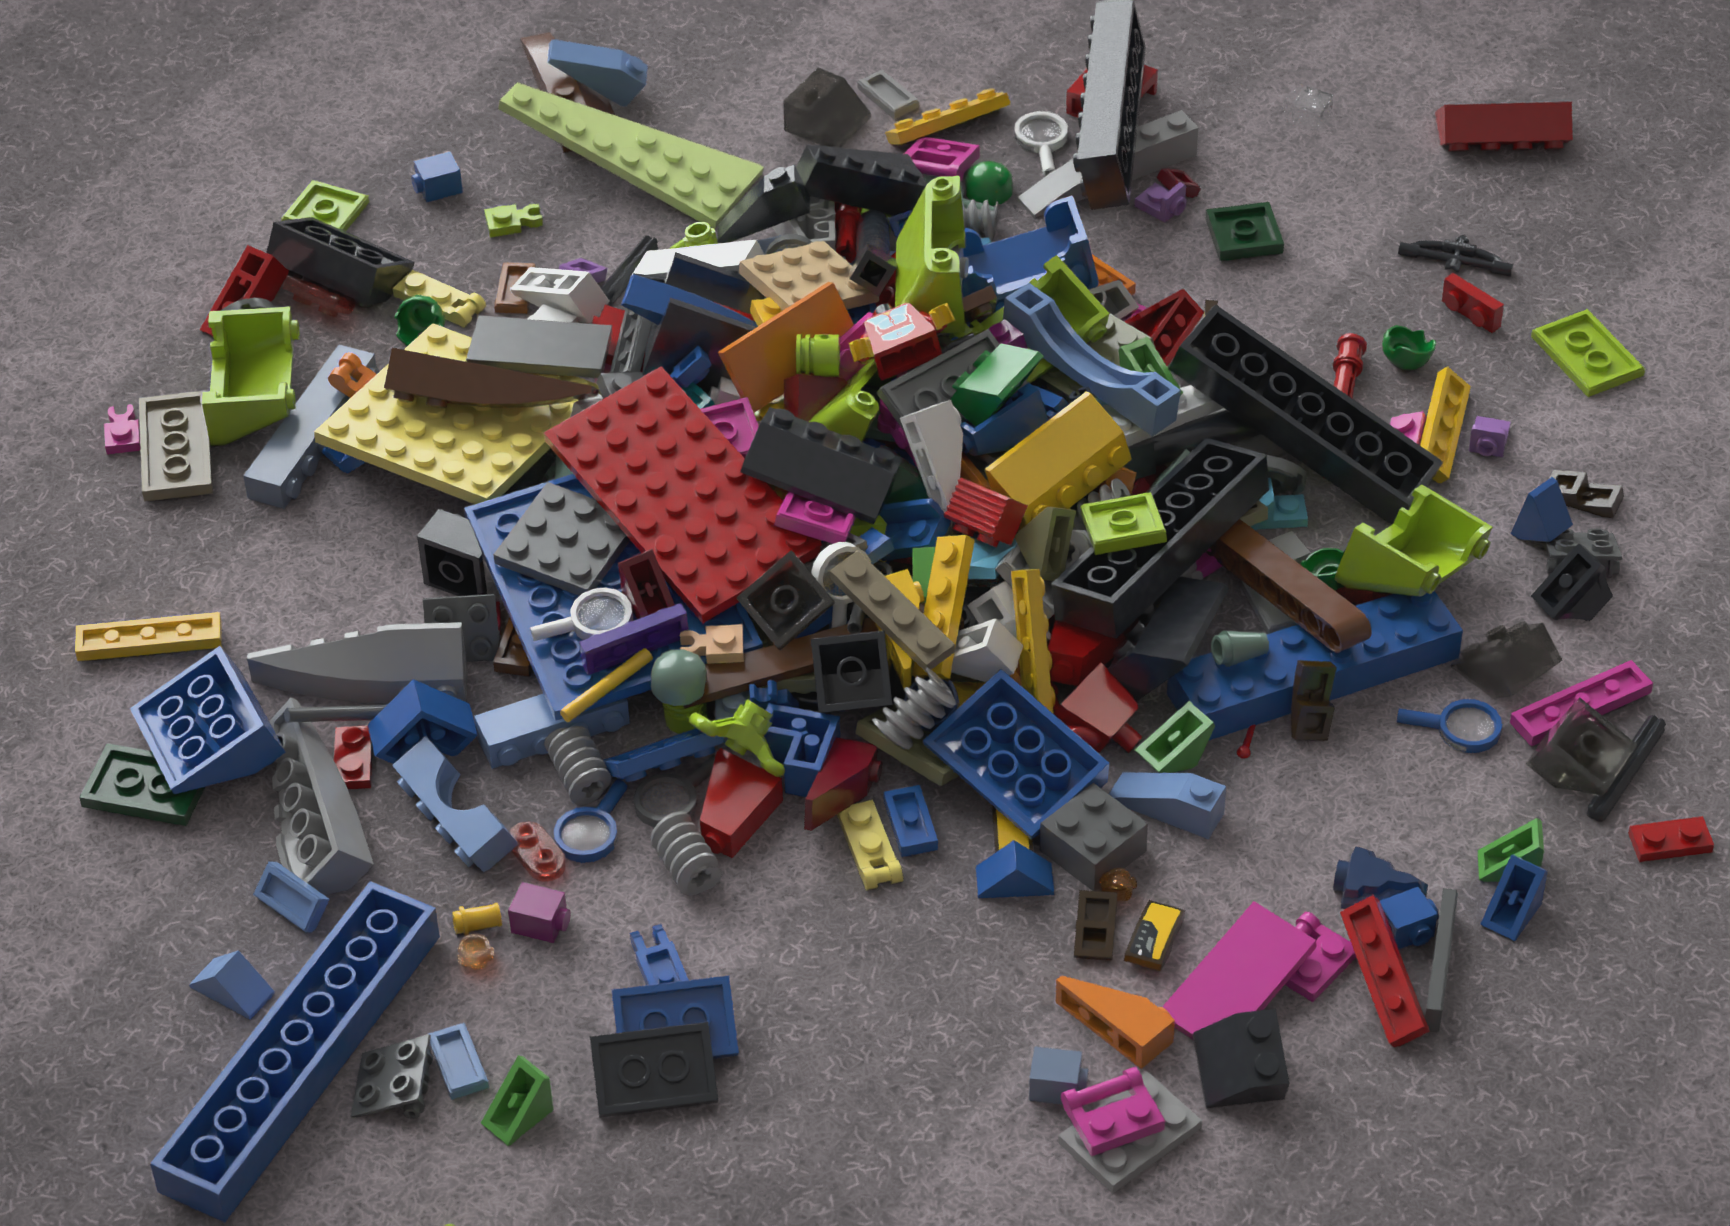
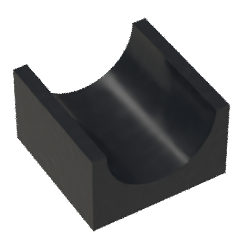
(688, 326)

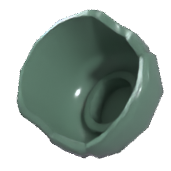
(678, 677)

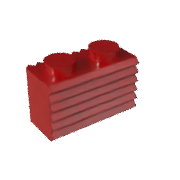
(986, 512)

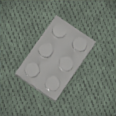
(1125, 1162)

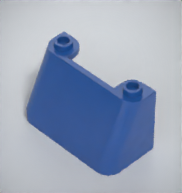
(1020, 258)
(1007, 427)

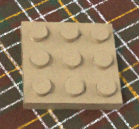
(801, 270)

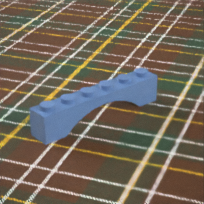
(1138, 396)

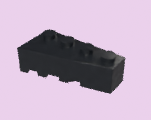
(862, 178)

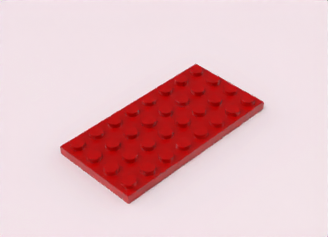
(678, 491)

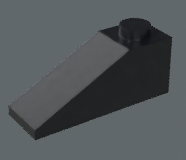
(770, 202)

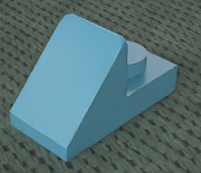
(1283, 511)

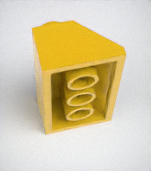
(1061, 459)

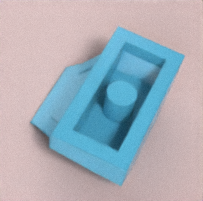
(986, 558)

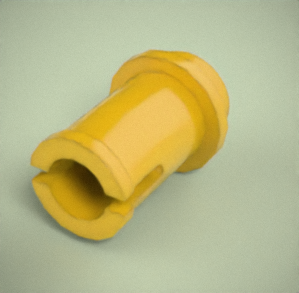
(476, 918)

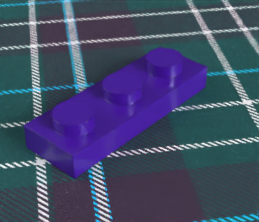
(627, 640)

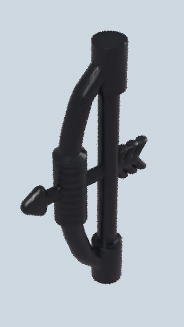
(1454, 260)

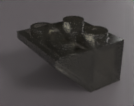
(824, 110)
(1508, 659)

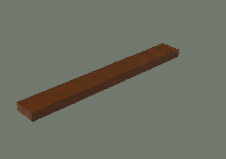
(770, 664)

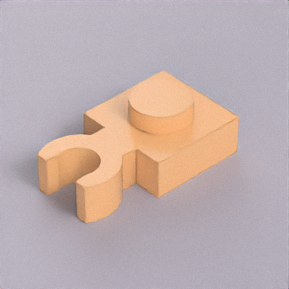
(719, 643)

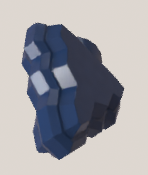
(1369, 876)

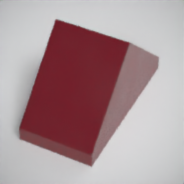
(810, 393)
(644, 584)

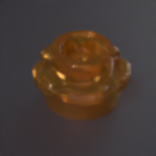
(1118, 881)
(471, 944)

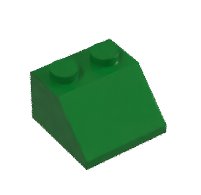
(993, 382)

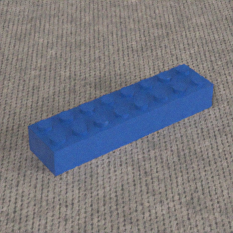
(1405, 639)

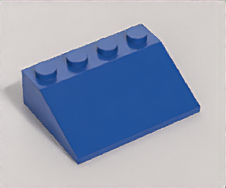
(207, 726)
(1016, 753)

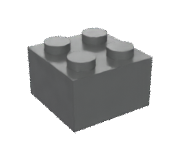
(1093, 836)

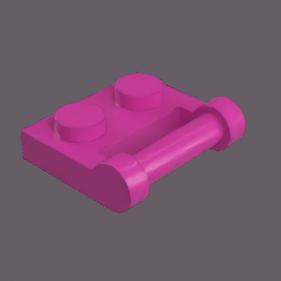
(943, 157)
(1325, 962)
(1116, 1122)

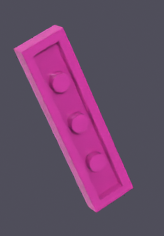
(1602, 692)

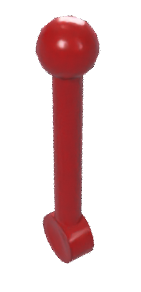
(1244, 751)

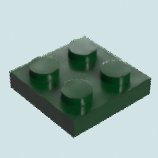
(1244, 231)

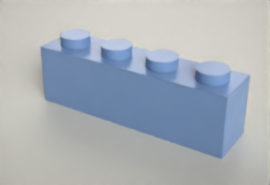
(522, 727)

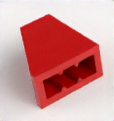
(1078, 652)
(737, 802)

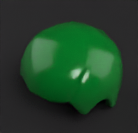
(989, 182)
(416, 316)
(1407, 348)
(1324, 565)

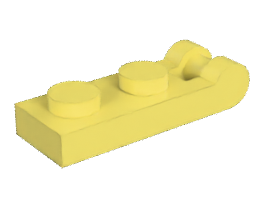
(456, 305)
(869, 845)

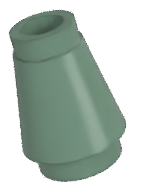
(1236, 646)

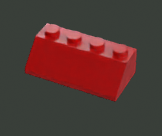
(1505, 124)

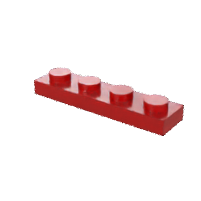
(1384, 972)

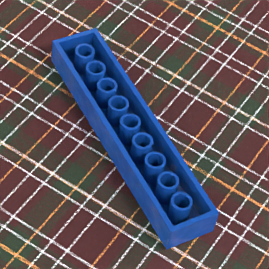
(295, 1052)

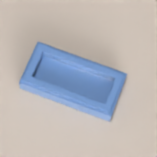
(291, 897)
(458, 1061)

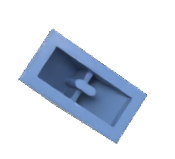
(234, 984)

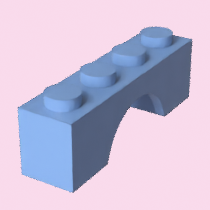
(476, 831)

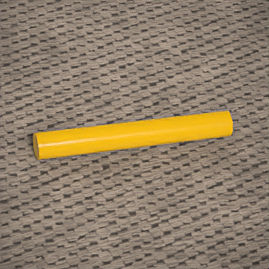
(606, 685)

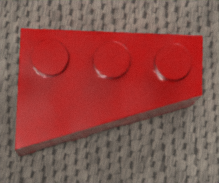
(1168, 322)

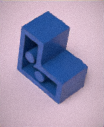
(421, 713)
(801, 743)

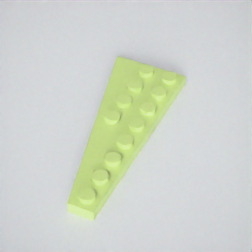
(670, 168)

